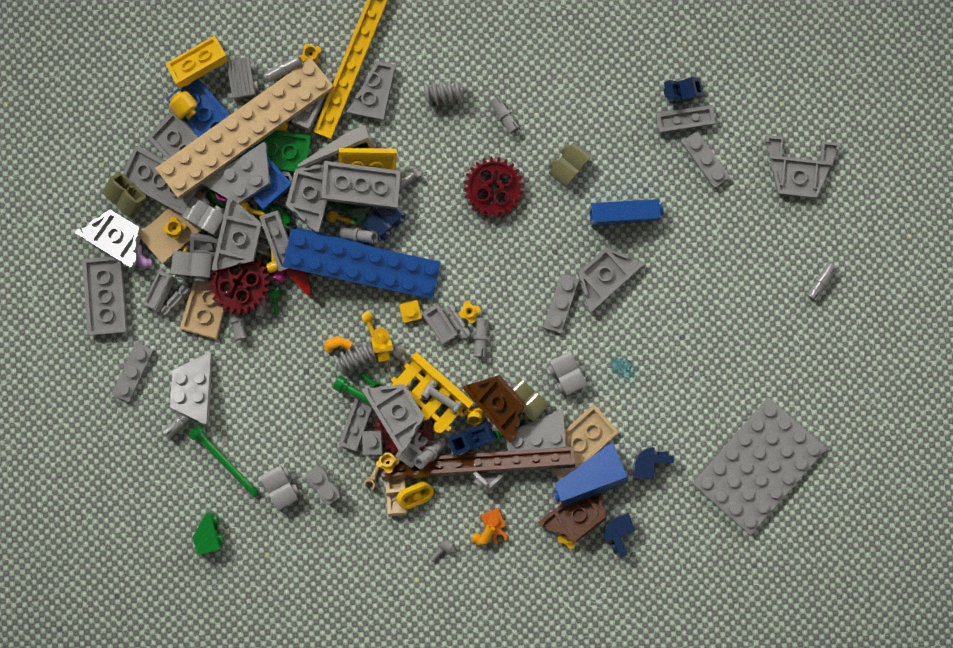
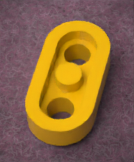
(412, 496)

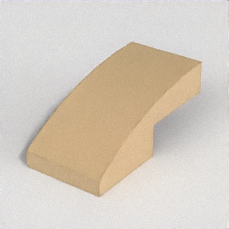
(393, 487)

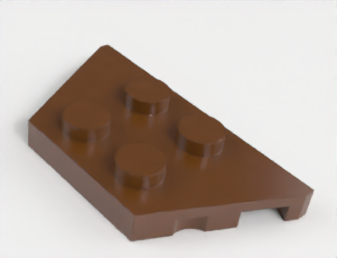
(498, 403)
(575, 519)

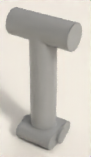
(409, 178)
(430, 390)

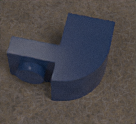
(683, 90)
(471, 438)
(644, 462)
(615, 528)

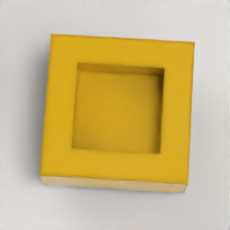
(410, 311)

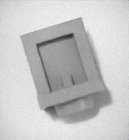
(372, 443)
(487, 481)

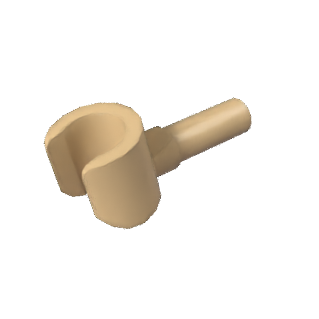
(372, 478)

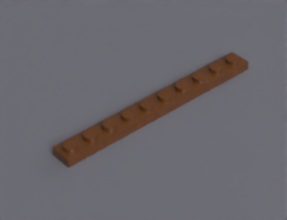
(487, 463)

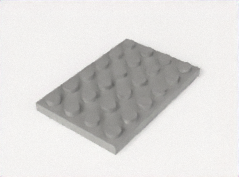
(758, 465)

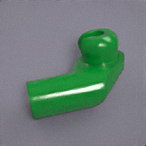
(212, 198)
(284, 215)

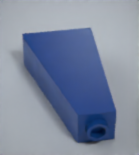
(625, 212)
(592, 477)

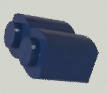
(383, 220)

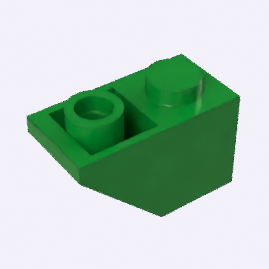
(207, 535)

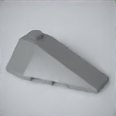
(355, 138)

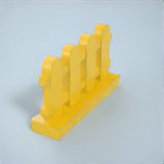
(419, 364)

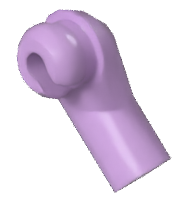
(141, 261)

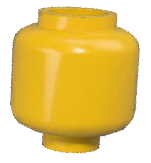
(183, 105)

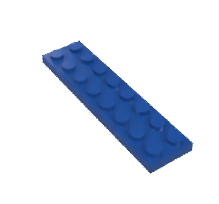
(209, 114)
(361, 264)

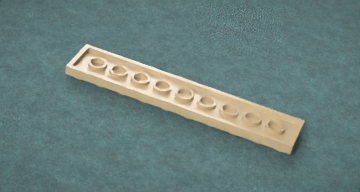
(244, 128)

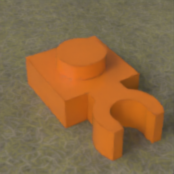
(494, 519)

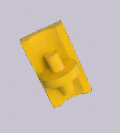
(381, 344)

